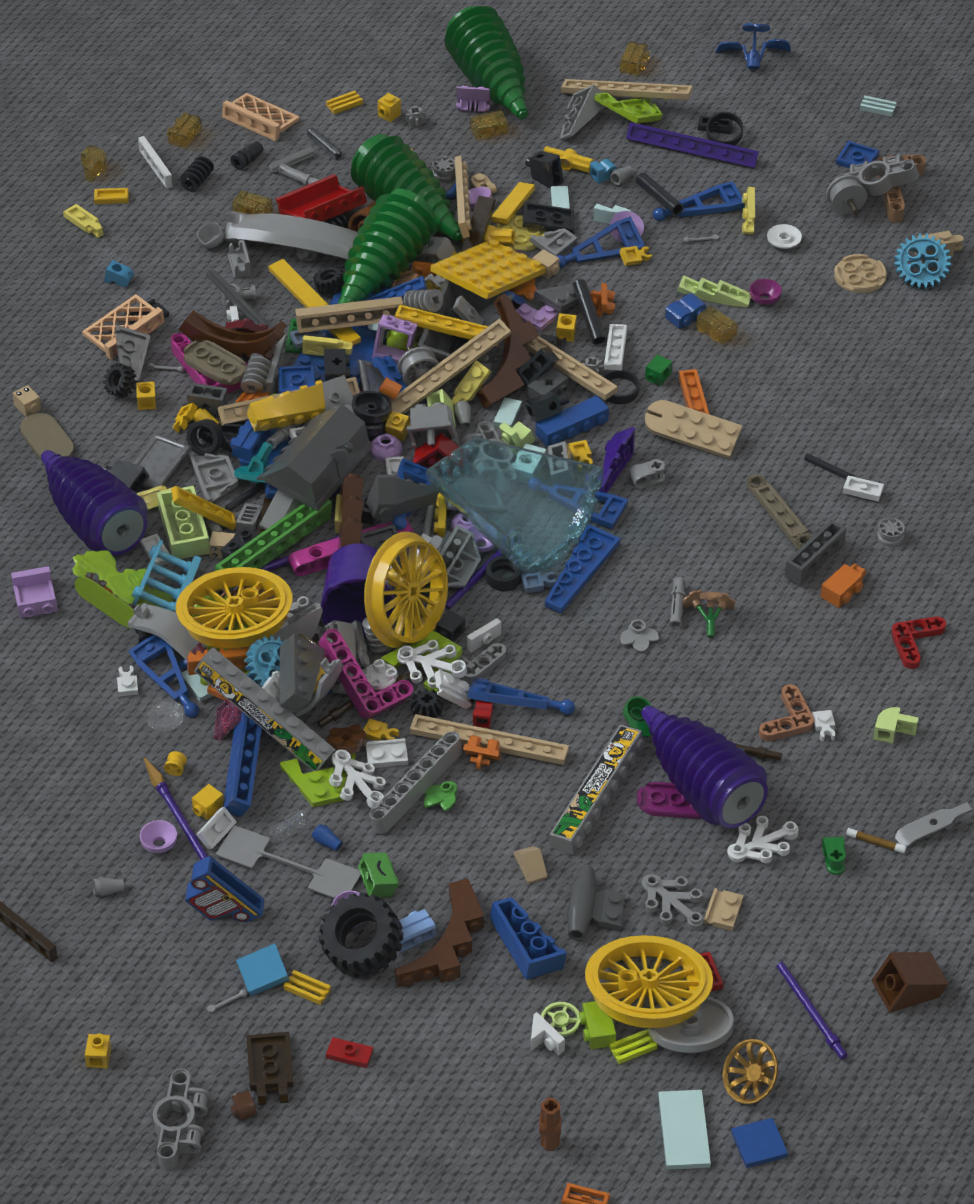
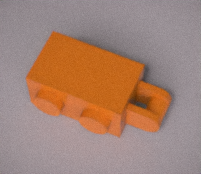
(843, 584)

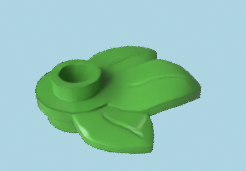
(441, 794)

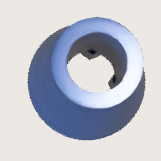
(325, 837)

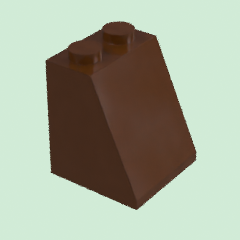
(909, 980)

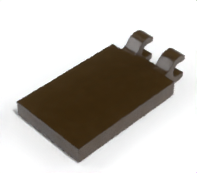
(270, 1065)

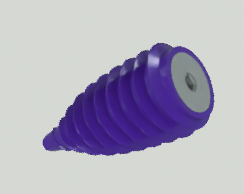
(96, 503)
(707, 769)

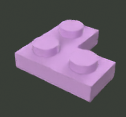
(539, 318)

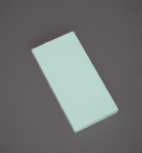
(684, 1129)

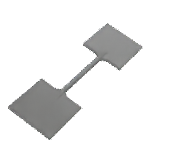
(247, 847)

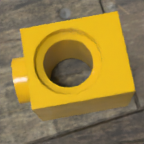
(566, 327)
(146, 395)
(397, 425)
(207, 802)

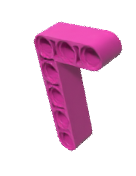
(178, 344)
(360, 681)

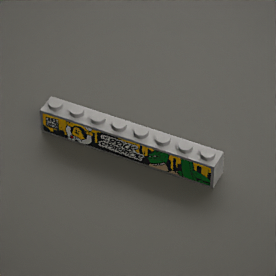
(264, 709)
(596, 789)

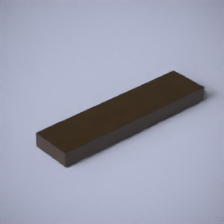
(479, 222)
(27, 933)

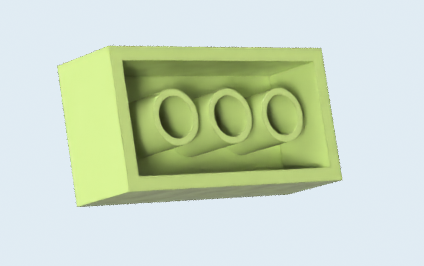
(182, 527)

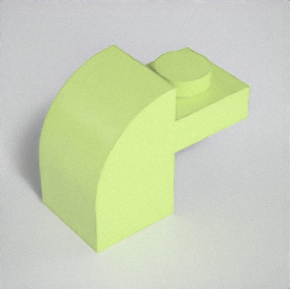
(517, 435)
(891, 721)

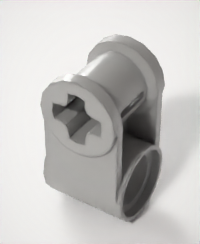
(646, 474)

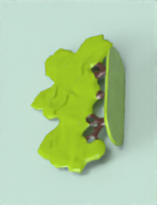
(120, 583)

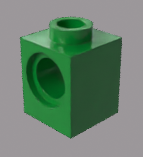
(658, 370)

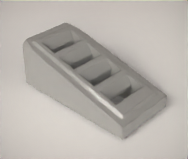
(247, 519)

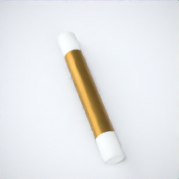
(876, 840)

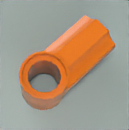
(390, 388)

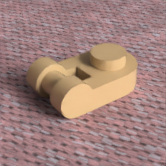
(482, 180)

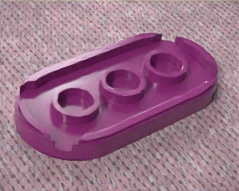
(664, 801)

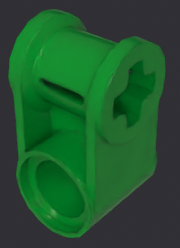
(834, 854)

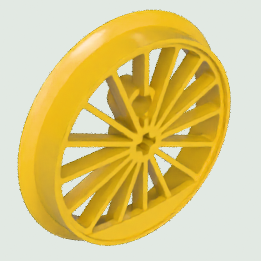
(408, 585)
(246, 606)
(648, 982)

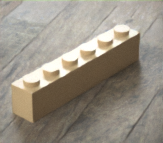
(345, 314)

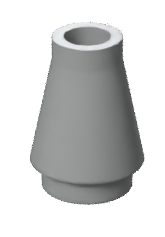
(620, 175)
(463, 413)
(107, 886)

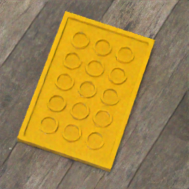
(488, 269)

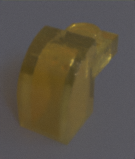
(94, 162)

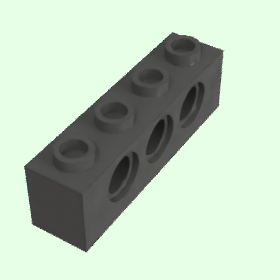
(815, 552)

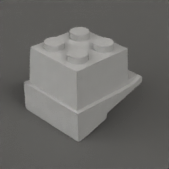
(429, 422)

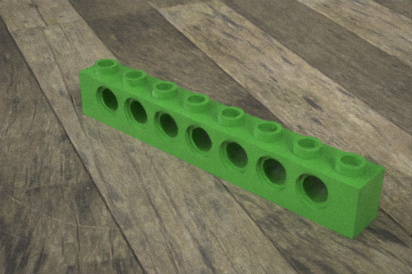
(278, 538)

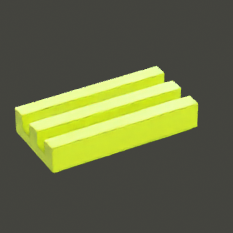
(631, 1043)

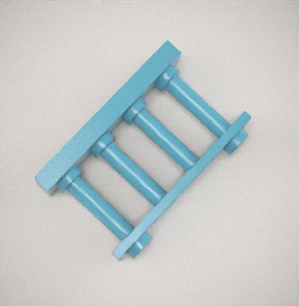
(183, 581)

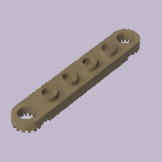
(778, 510)

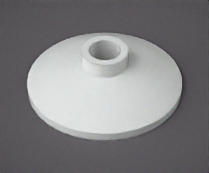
(784, 236)

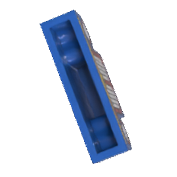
(219, 892)

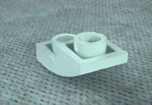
(605, 214)

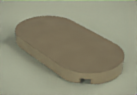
(214, 362)
(44, 434)

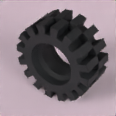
(329, 280)
(112, 380)

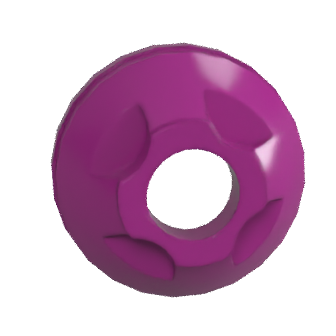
(765, 287)

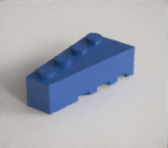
(525, 941)

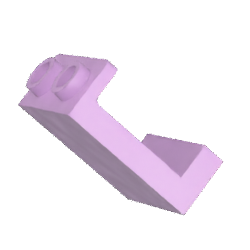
(34, 592)

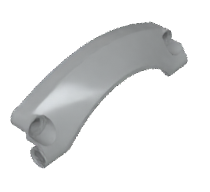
(290, 232)

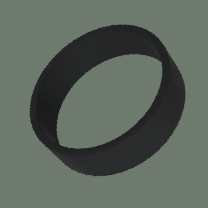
(725, 115)
(623, 375)

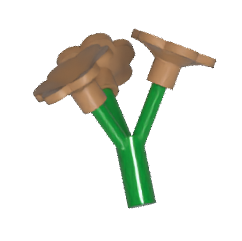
(722, 599)

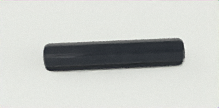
(324, 143)

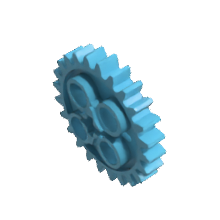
(920, 246)
(264, 650)

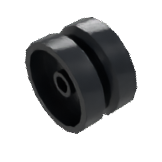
(373, 409)

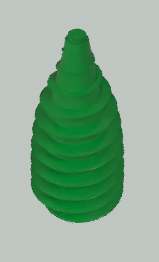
(488, 56)
(390, 164)
(387, 243)

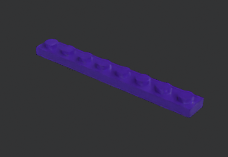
(692, 145)

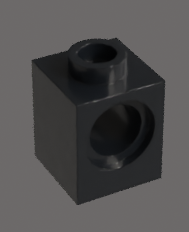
(451, 626)

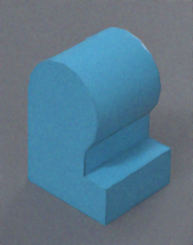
(601, 171)
(118, 273)

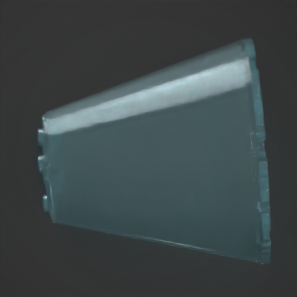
(519, 498)

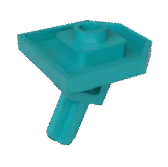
(256, 465)

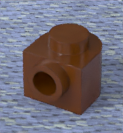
(243, 1105)

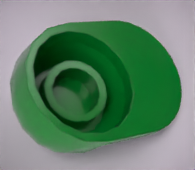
(632, 714)

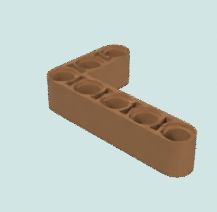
(893, 198)

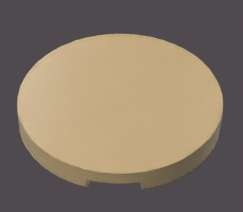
(860, 273)

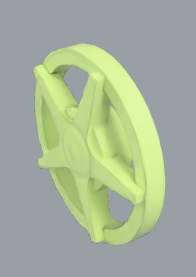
(561, 1018)

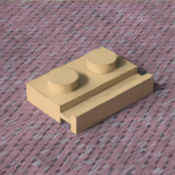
(723, 909)

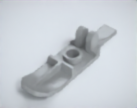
(922, 827)

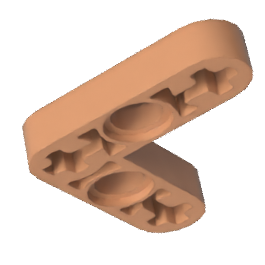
(795, 717)

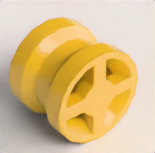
(175, 763)

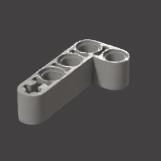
(347, 631)

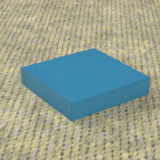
(262, 969)

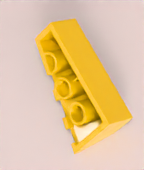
(287, 408)

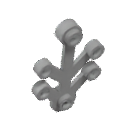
(672, 899)

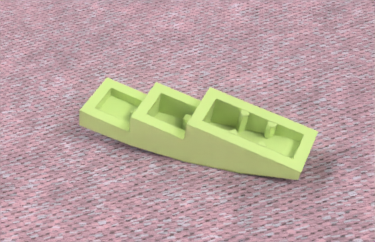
(718, 293)

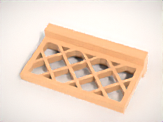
(259, 123)
(144, 324)

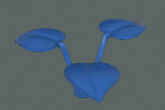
(754, 58)

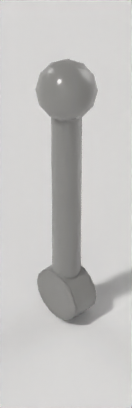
(715, 238)
(151, 366)
(211, 1008)

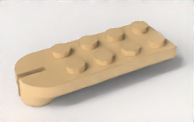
(692, 428)

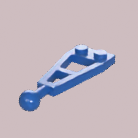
(727, 191)
(627, 233)
(415, 473)
(611, 510)
(149, 650)
(482, 689)

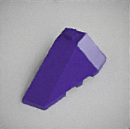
(617, 455)

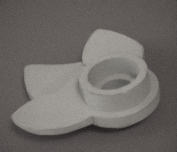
(638, 635)

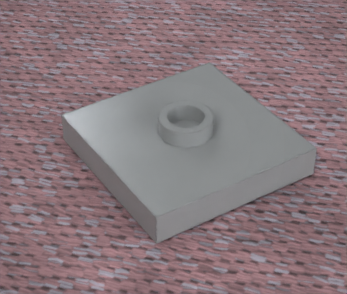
(337, 393)

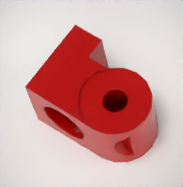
(483, 711)

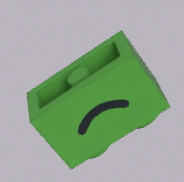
(378, 874)

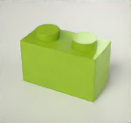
(598, 1026)

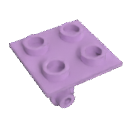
(478, 96)

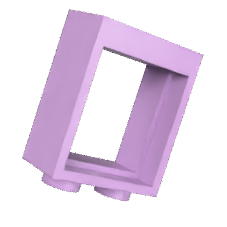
(398, 325)

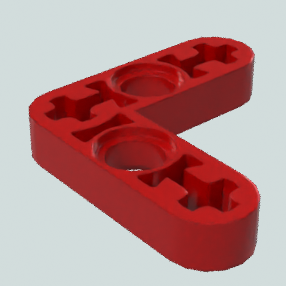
(910, 634)

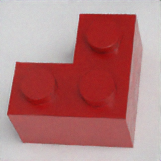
(428, 455)

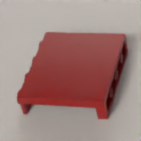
(321, 200)

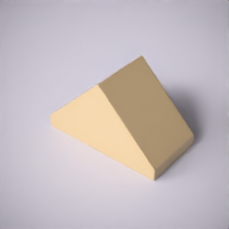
(531, 864)

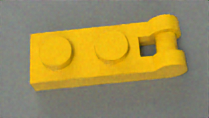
(440, 515)

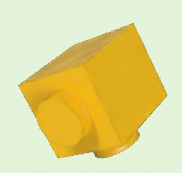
(389, 107)
(98, 1051)

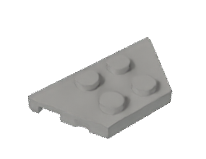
(214, 475)

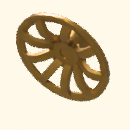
(754, 1072)

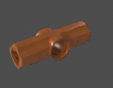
(550, 1124)

